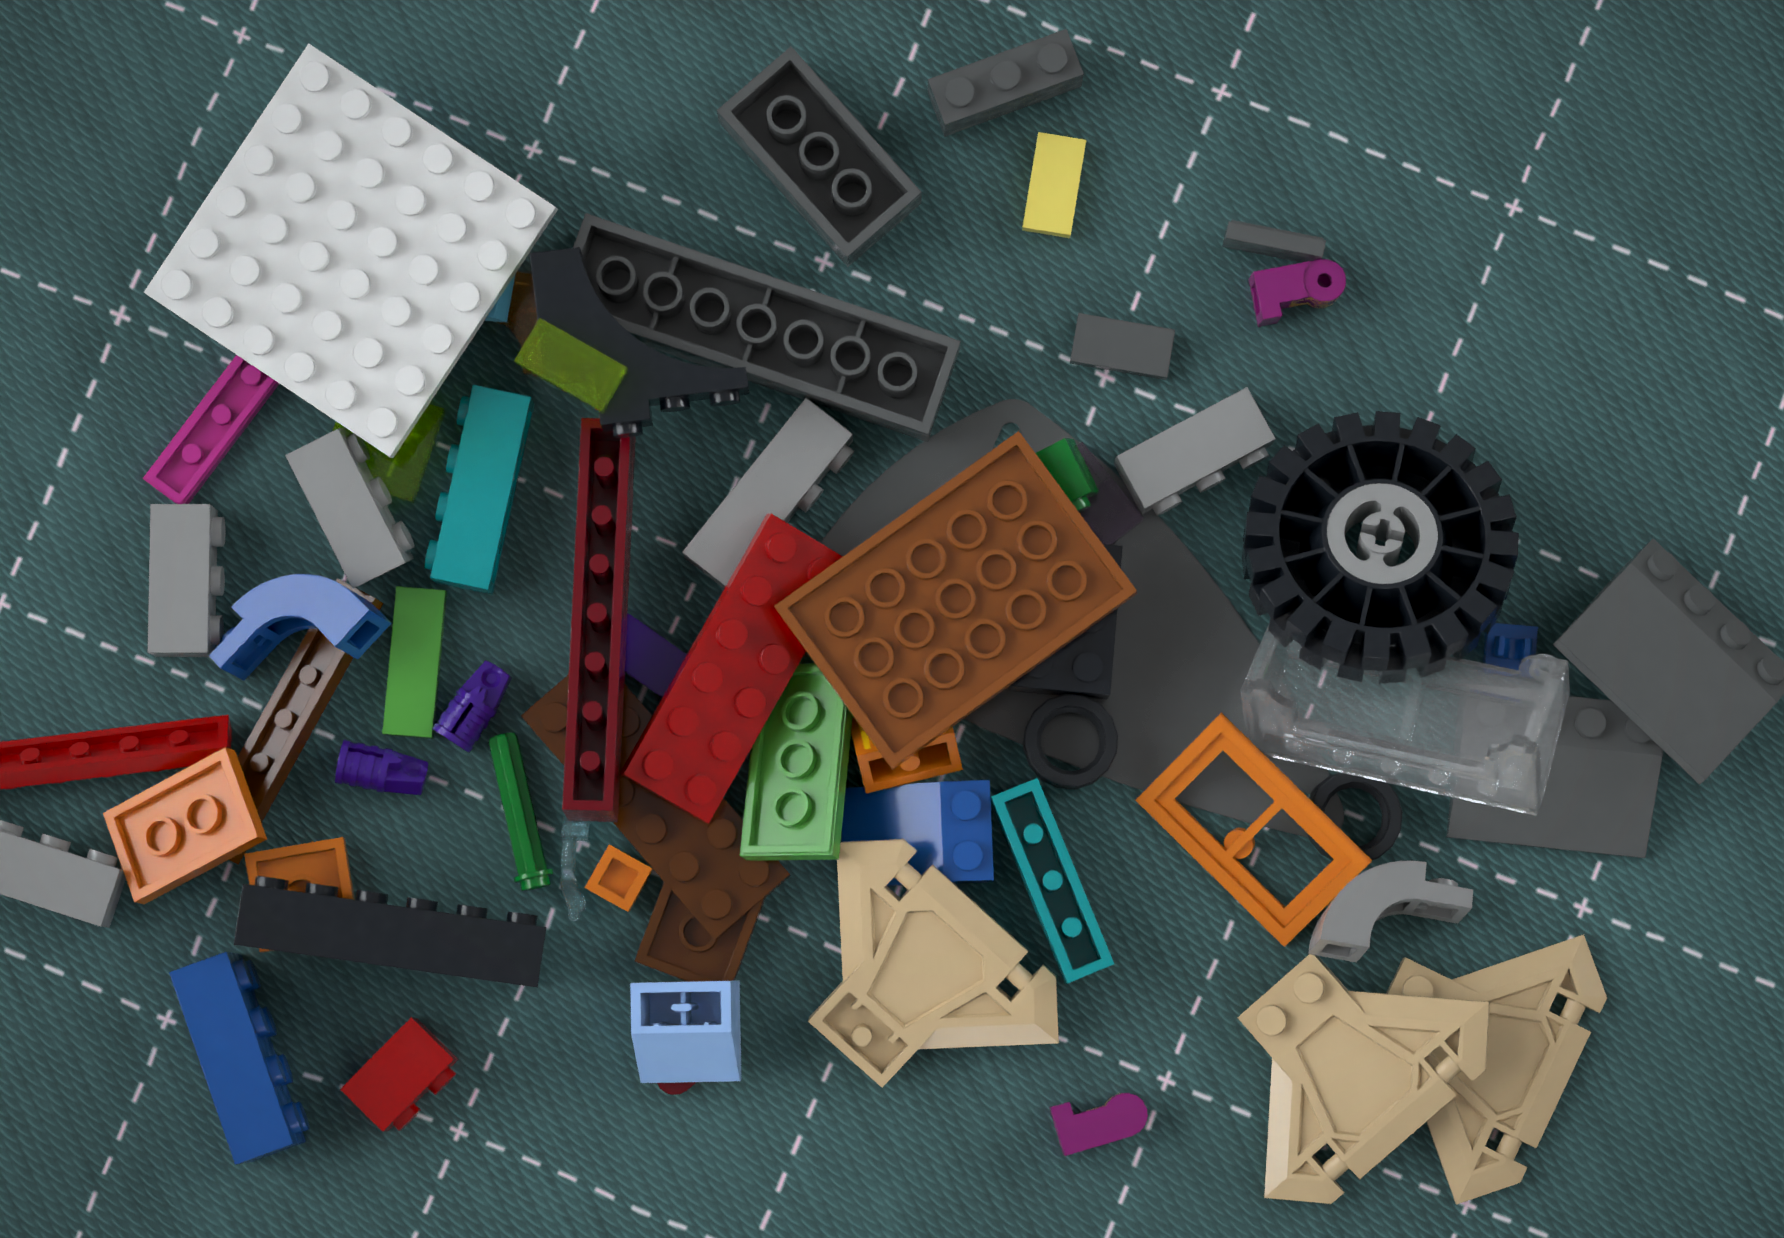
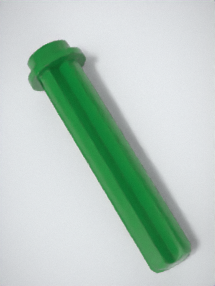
(519, 812)

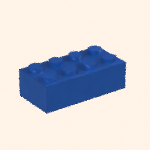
(239, 1057)

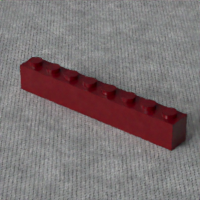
(598, 625)

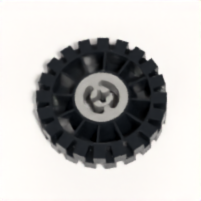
(1365, 605)

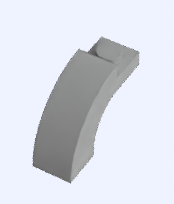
(1379, 892)

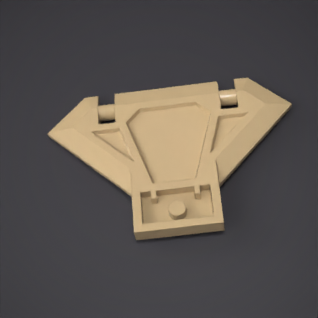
(924, 968)
(1526, 1060)
(1353, 1073)

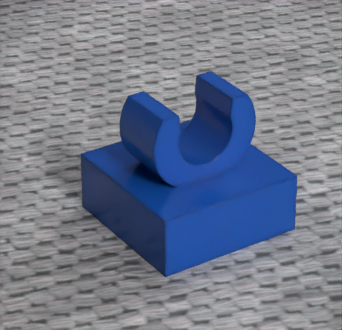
(1509, 644)

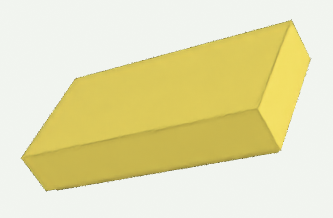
(1054, 185)

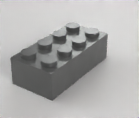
(819, 156)

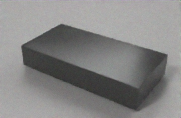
(1273, 242)
(1122, 346)

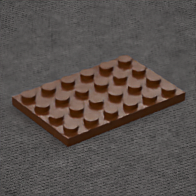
(955, 600)

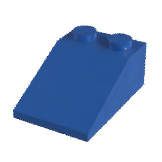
(941, 820)

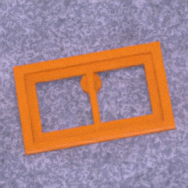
(1222, 860)

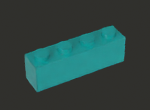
(481, 489)
(1051, 881)

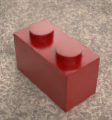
(400, 1075)

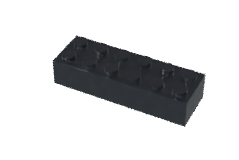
(390, 934)

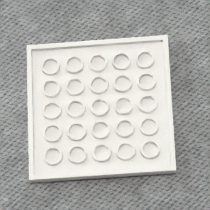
(350, 250)

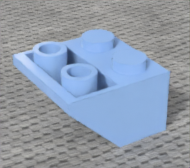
(686, 1031)

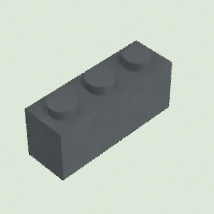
(1005, 82)

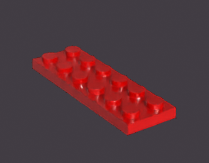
(729, 676)

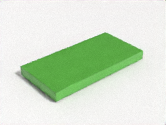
(798, 774)

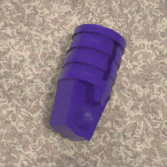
(473, 706)
(380, 769)

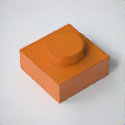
(618, 878)

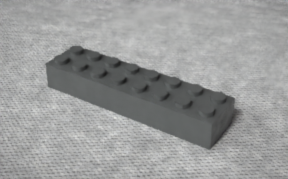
(774, 328)

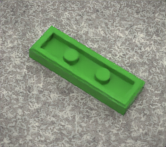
(414, 662)

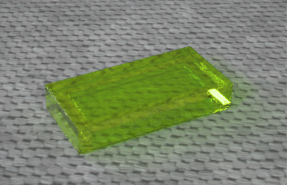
(571, 365)

